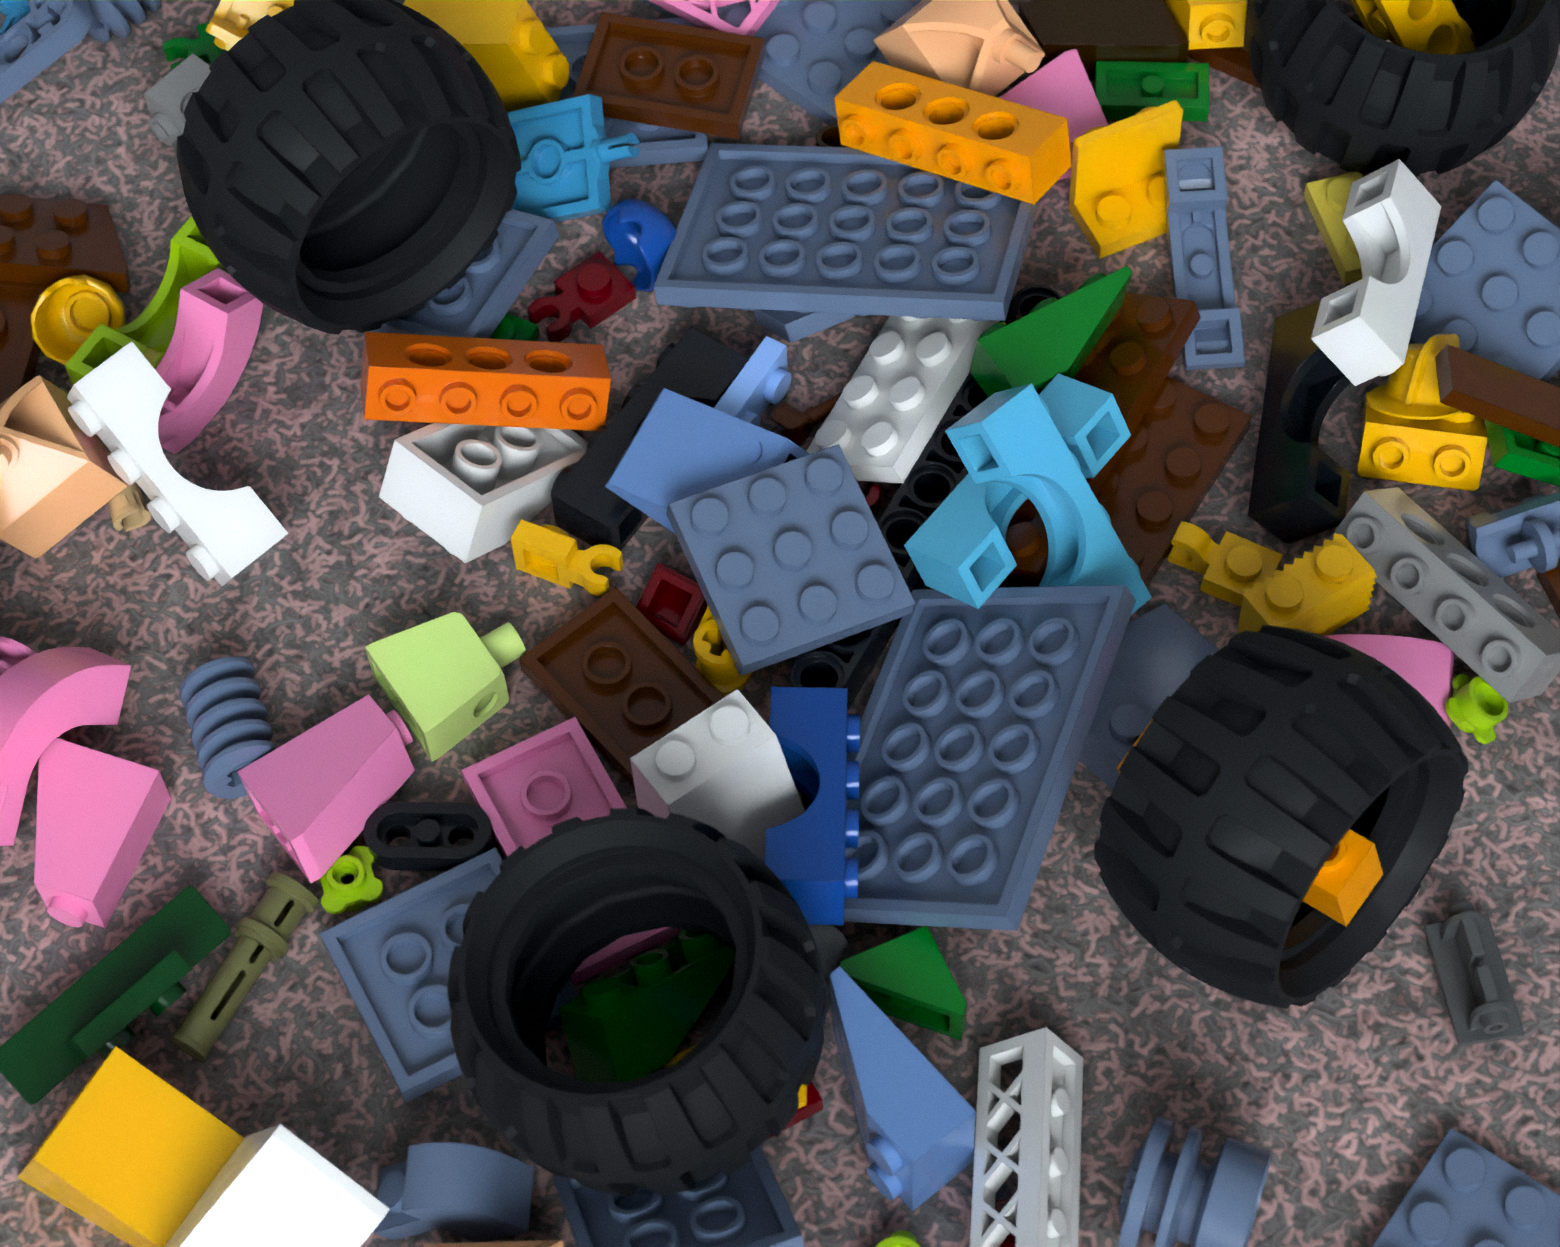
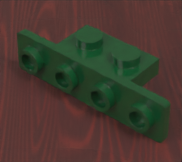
(114, 992)

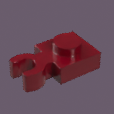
(585, 293)

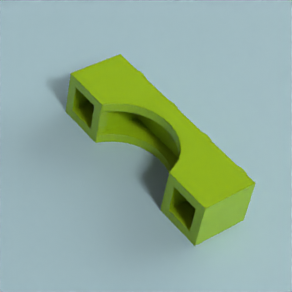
(155, 326)

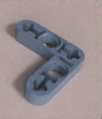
(47, 33)

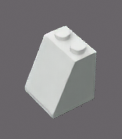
(721, 772)
(280, 1196)

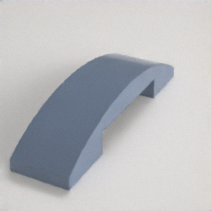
(1201, 255)

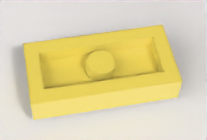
(1327, 204)

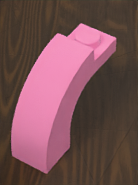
(206, 354)
(42, 701)

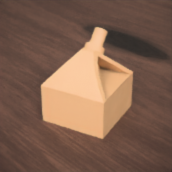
(962, 43)
(48, 469)

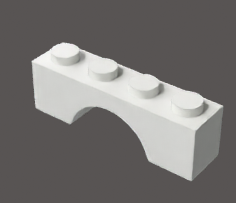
(1371, 321)
(123, 408)

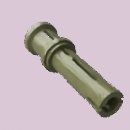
(259, 940)

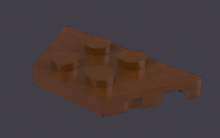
(59, 240)

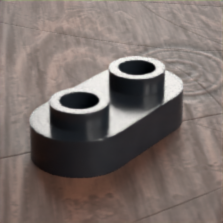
(431, 835)

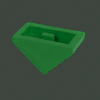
(911, 982)

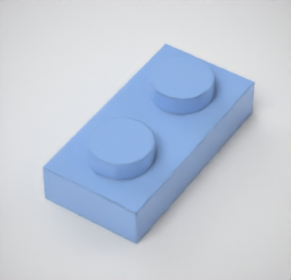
(759, 383)

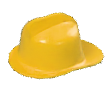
(1413, 387)

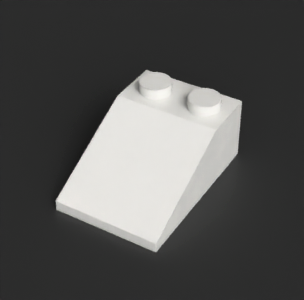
(476, 480)

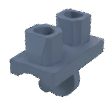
(1518, 536)

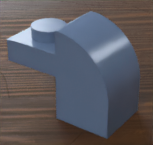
(458, 1190)

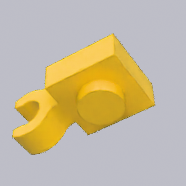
(556, 558)
(1226, 566)

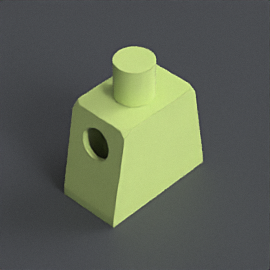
(445, 677)

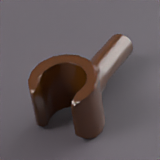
(797, 424)

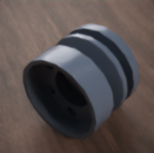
(1189, 1197)

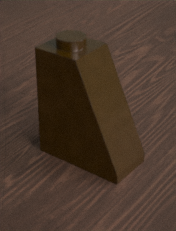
(1105, 31)

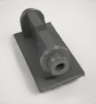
(1473, 977)

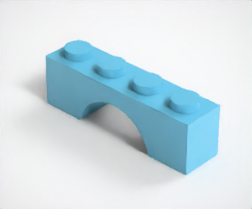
(1019, 445)
(964, 540)

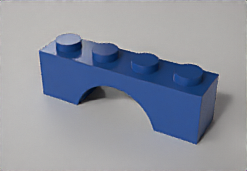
(811, 848)

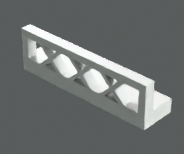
(1046, 1146)

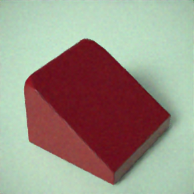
(673, 602)

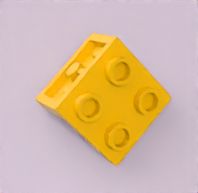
(1120, 178)

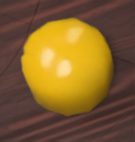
(71, 312)

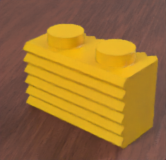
(1313, 593)

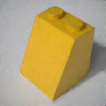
(507, 45)
(131, 1153)

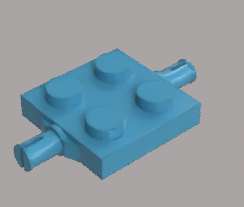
(566, 158)

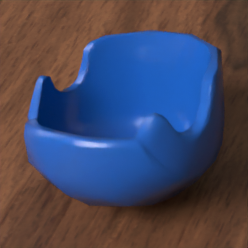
(639, 238)

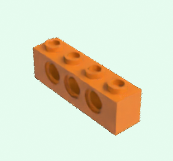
(484, 381)

